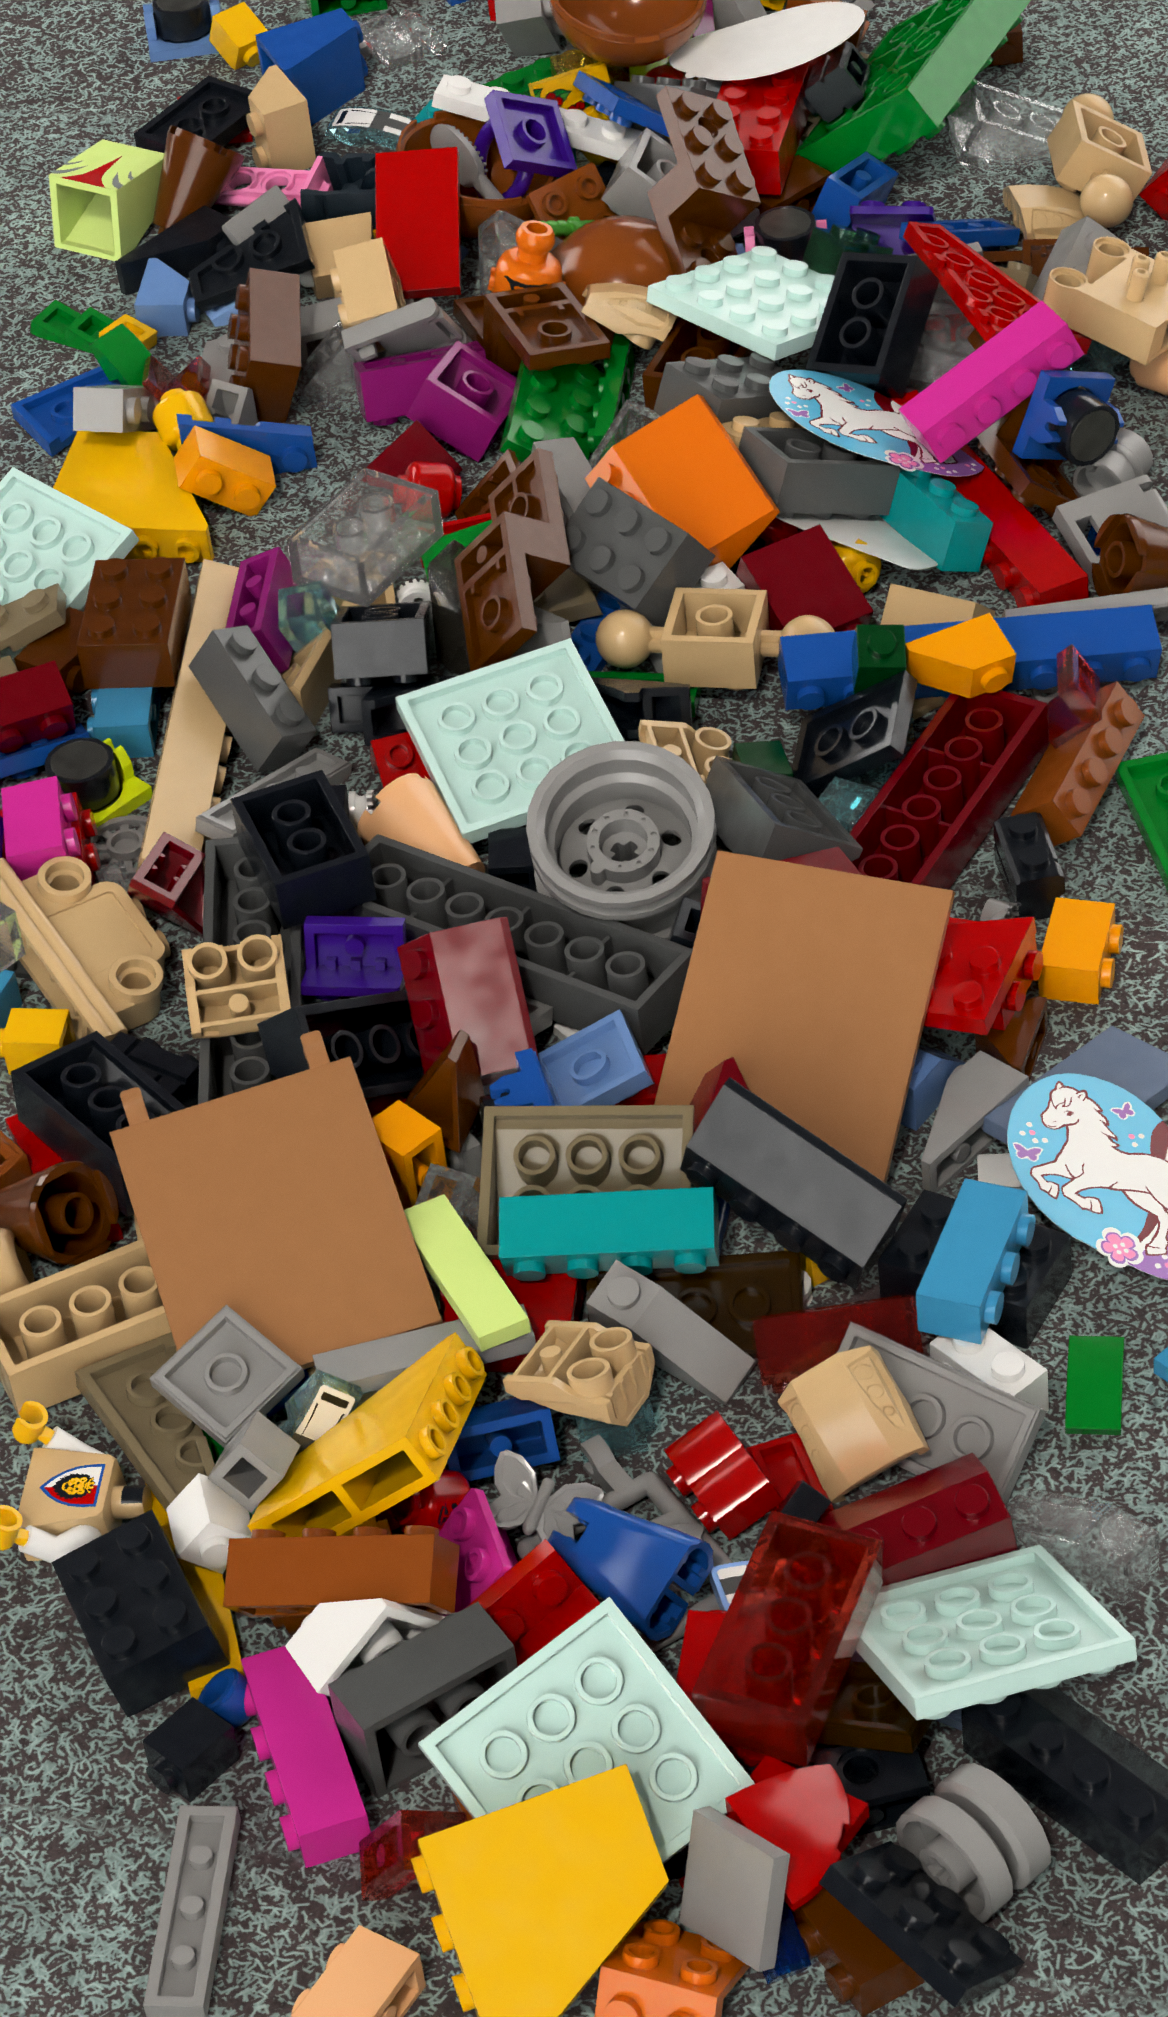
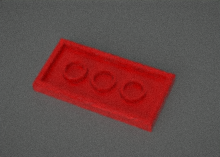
(421, 218)

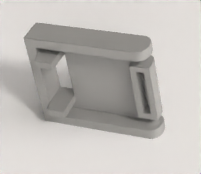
(403, 331)
(1126, 497)

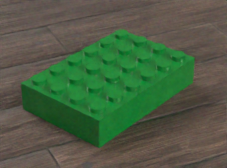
(915, 80)

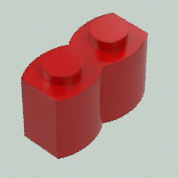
(722, 1476)

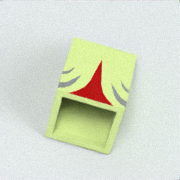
(105, 199)

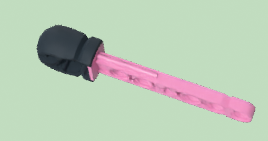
(329, 190)

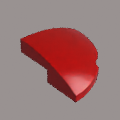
(801, 1815)

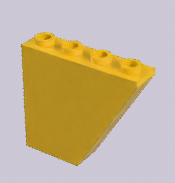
(137, 485)
(381, 1448)
(541, 1893)

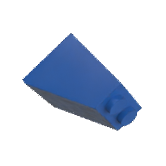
(318, 58)

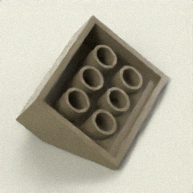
(578, 1152)

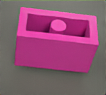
(38, 825)

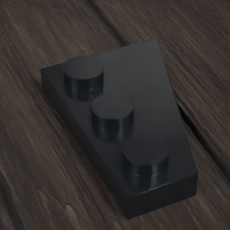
(273, 247)

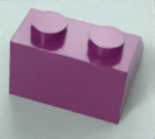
(465, 401)

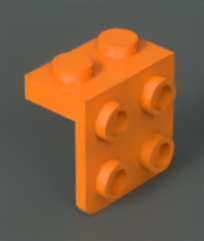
(666, 1974)

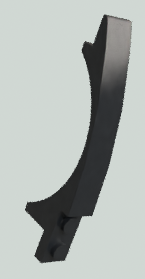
(375, 712)

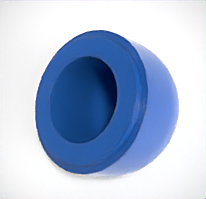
(226, 1696)

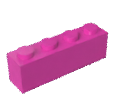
(990, 381)
(307, 1759)

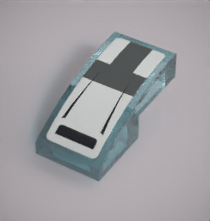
(357, 124)
(319, 1407)

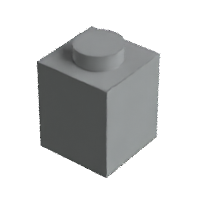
(254, 1461)

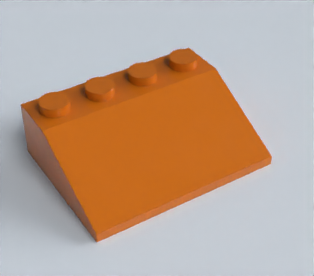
(693, 478)

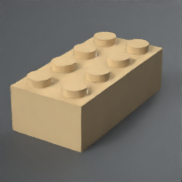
(75, 1322)

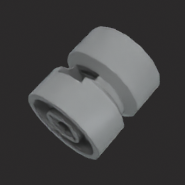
(1123, 462)

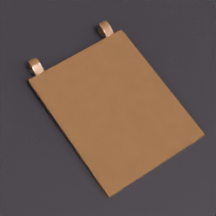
(813, 993)
(276, 1212)

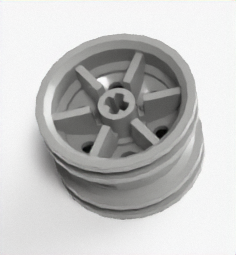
(634, 804)

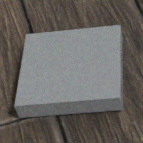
(226, 1376)
(734, 1888)

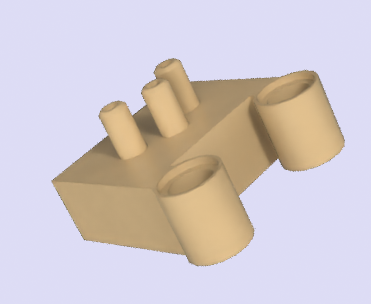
(1116, 300)

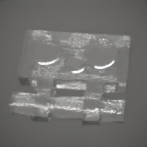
(401, 39)

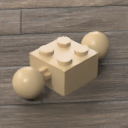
(1099, 159)
(707, 639)

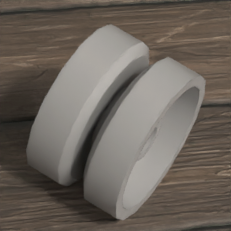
(976, 1838)

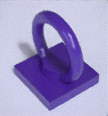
(528, 138)

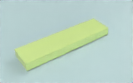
(465, 1274)

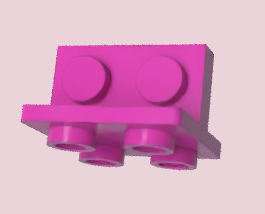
(484, 1548)

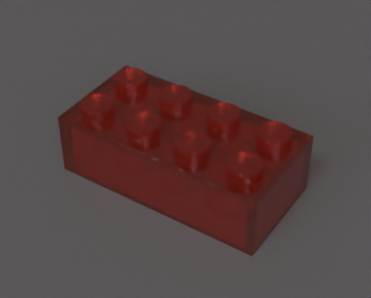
(789, 1637)

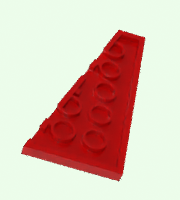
(974, 284)
(977, 972)

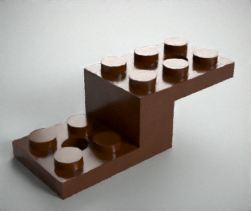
(707, 187)
(533, 326)
(1032, 479)
(512, 561)

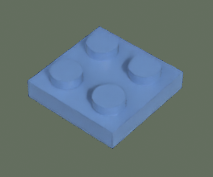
(596, 1065)

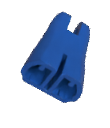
(635, 1564)

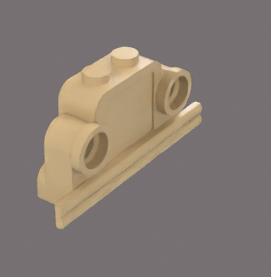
(87, 946)

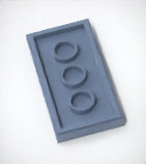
(1110, 1057)

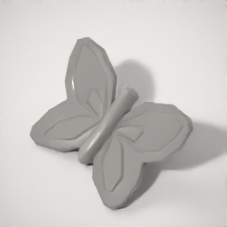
(533, 1508)

